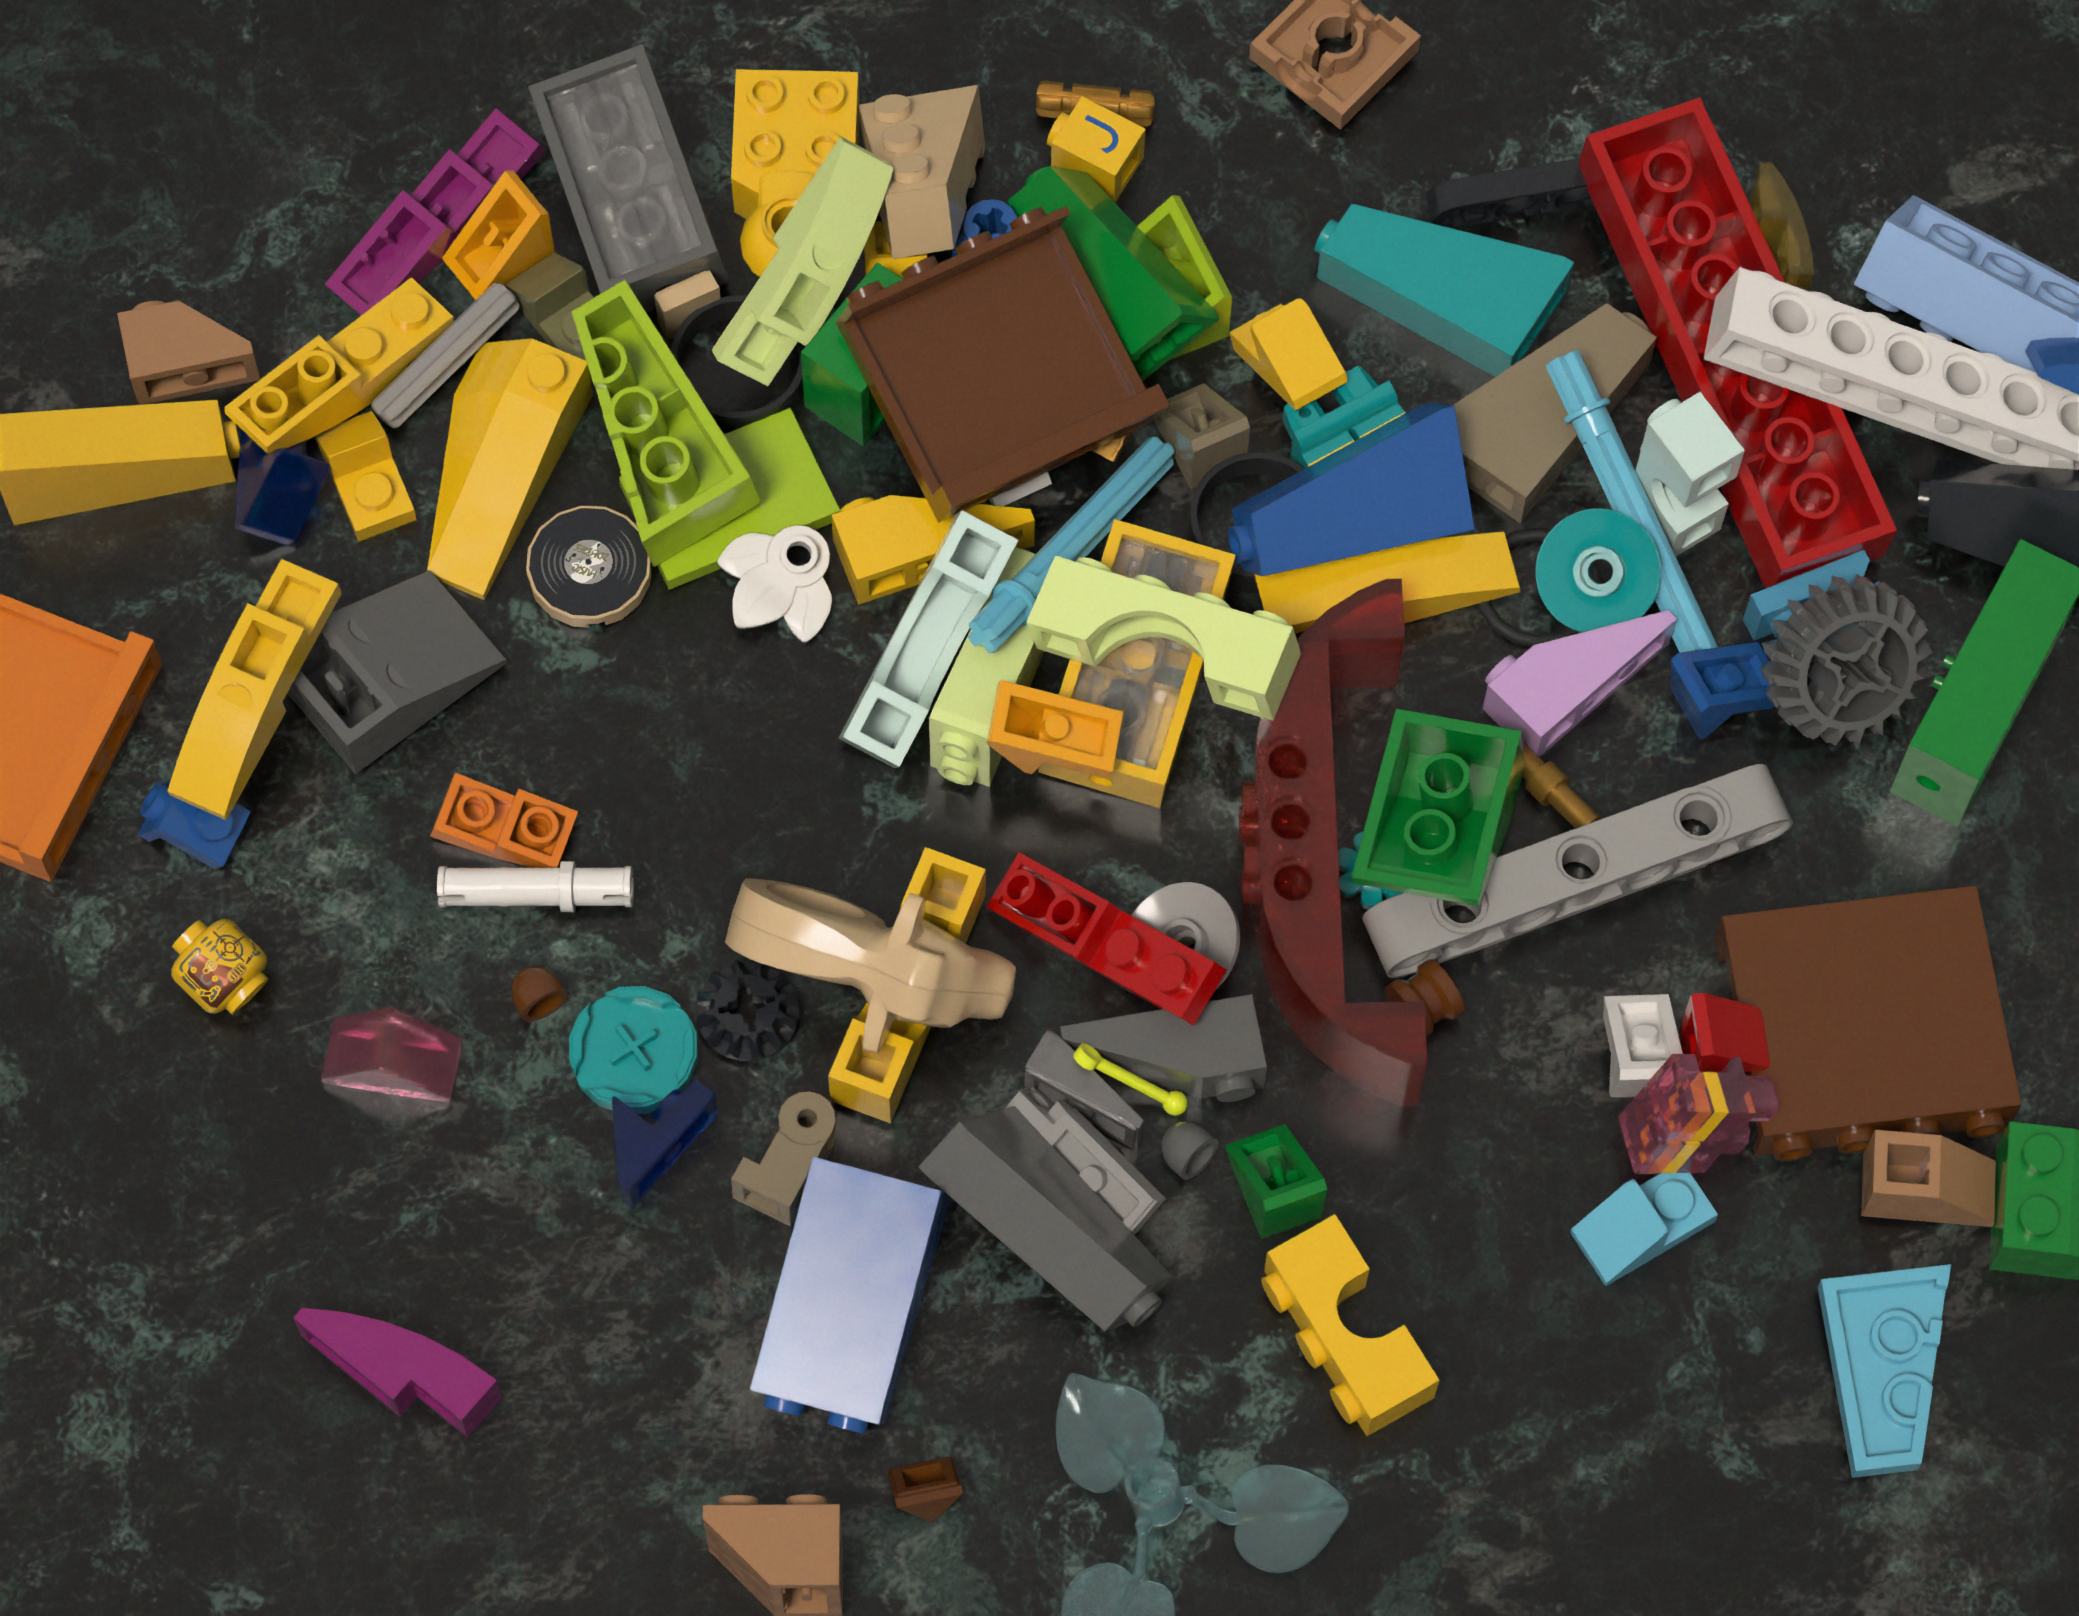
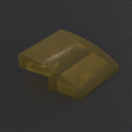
(1782, 225)

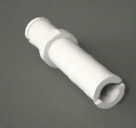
(536, 886)

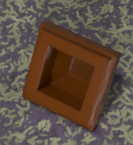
(926, 1487)

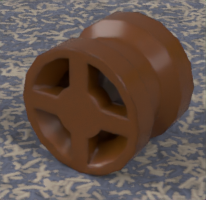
(1434, 988)

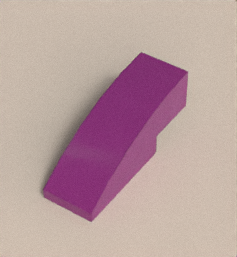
(402, 1366)

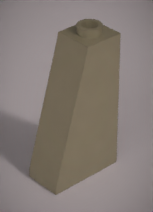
(1515, 423)

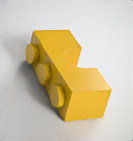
(1371, 1376)

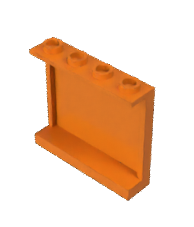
(62, 722)

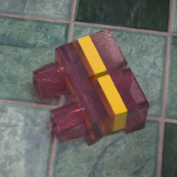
(1693, 1115)

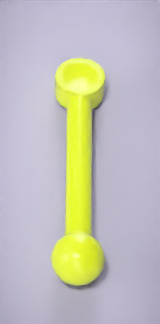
(1173, 1102)

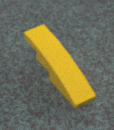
(1434, 574)

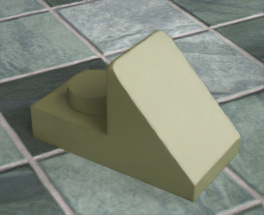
(549, 295)

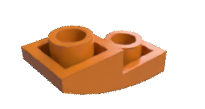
(502, 825)

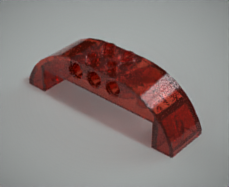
(1293, 853)

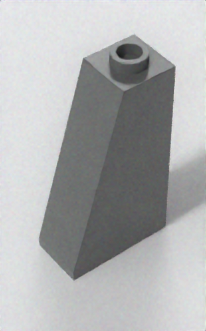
(1047, 1216)

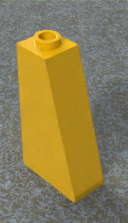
(111, 456)

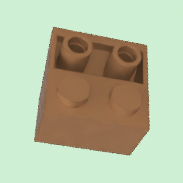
(781, 1552)

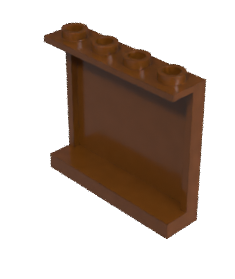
(995, 363)
(1874, 1019)

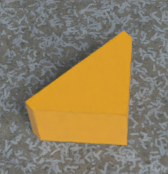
(501, 237)

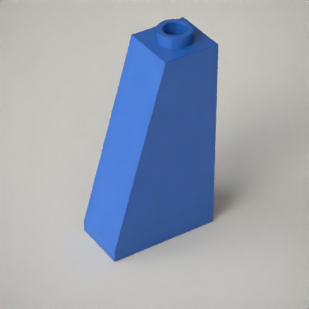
(1365, 498)

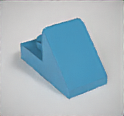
(1773, 603)

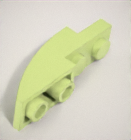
(813, 262)

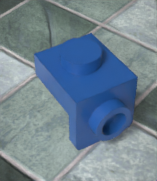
(190, 828)

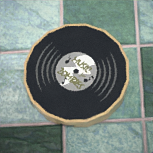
(588, 566)

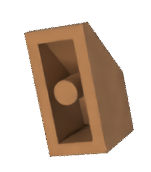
(182, 352)

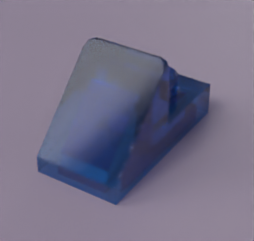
(276, 489)
(650, 1151)

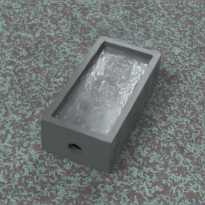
(627, 176)

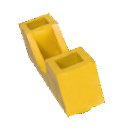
(877, 1081)

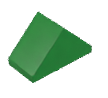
(1277, 1180)

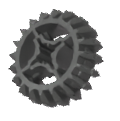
(1848, 626)

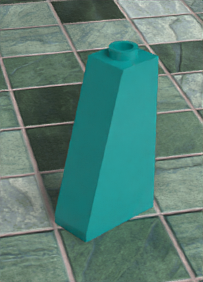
(1445, 284)

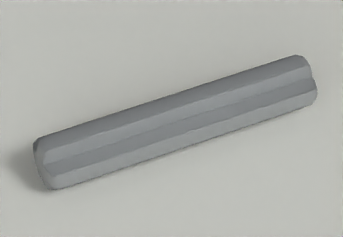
(445, 355)

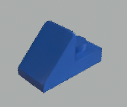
(1719, 684)

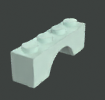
(927, 639)

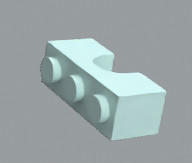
(1683, 465)

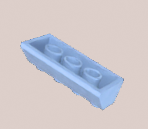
(1967, 284)

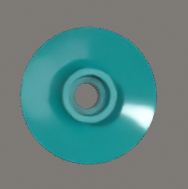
(1567, 562)

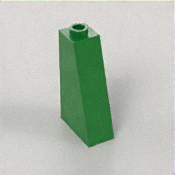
(1137, 285)

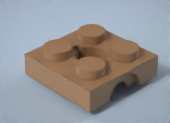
(1344, 80)

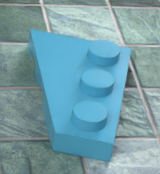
(1883, 1361)

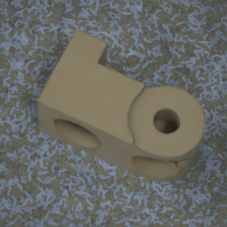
(780, 1179)

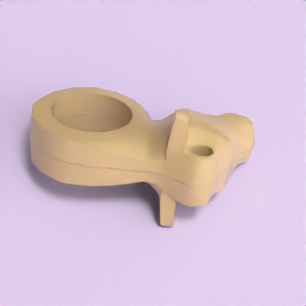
(902, 970)

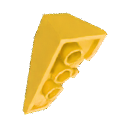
(500, 451)

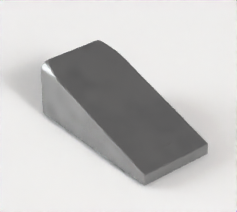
(1061, 1077)

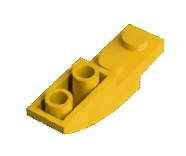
(340, 376)
(249, 688)

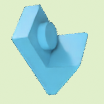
(1642, 1223)

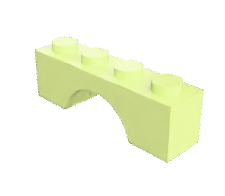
(1091, 612)

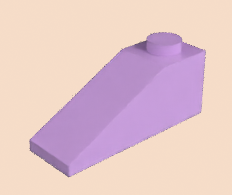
(1570, 676)

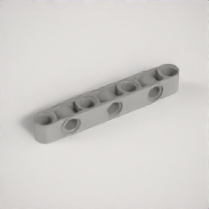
(1621, 850)

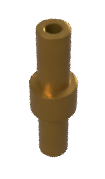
(1552, 787)

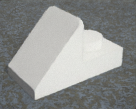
(1639, 1038)

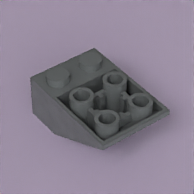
(390, 667)

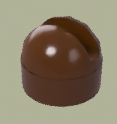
(537, 993)

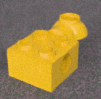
(780, 140)

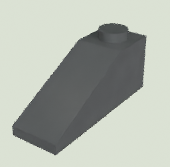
(1205, 1060)

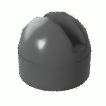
(1188, 1148)

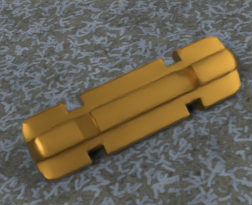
(1054, 99)

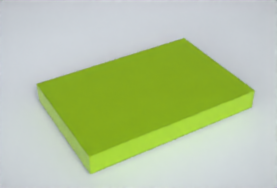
(786, 482)

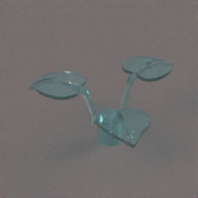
(1119, 1432)

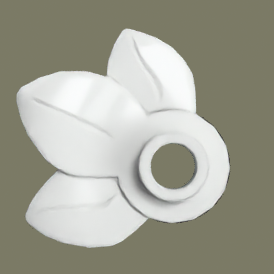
(774, 586)

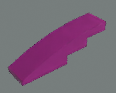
(422, 226)

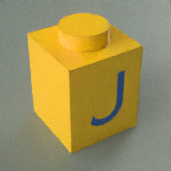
(1098, 144)

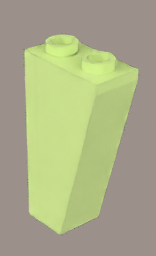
(965, 705)

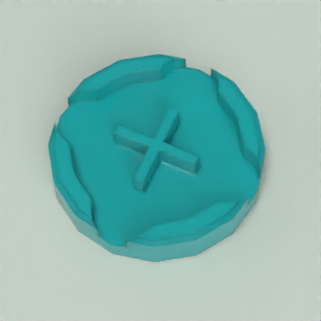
(633, 1048)

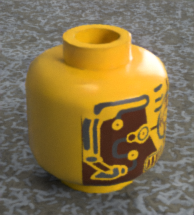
(219, 966)

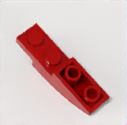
(1106, 939)

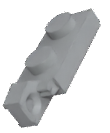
(1092, 1157)

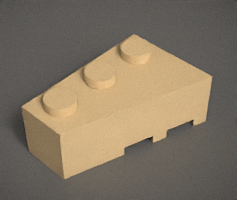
(934, 155)

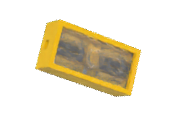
(1149, 676)

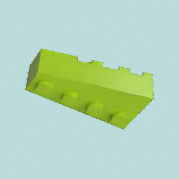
(667, 444)

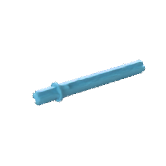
(1625, 492)
(1015, 598)

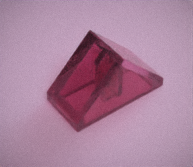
(392, 1055)

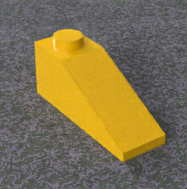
(894, 539)

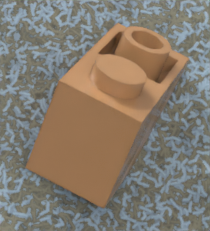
(1927, 1180)

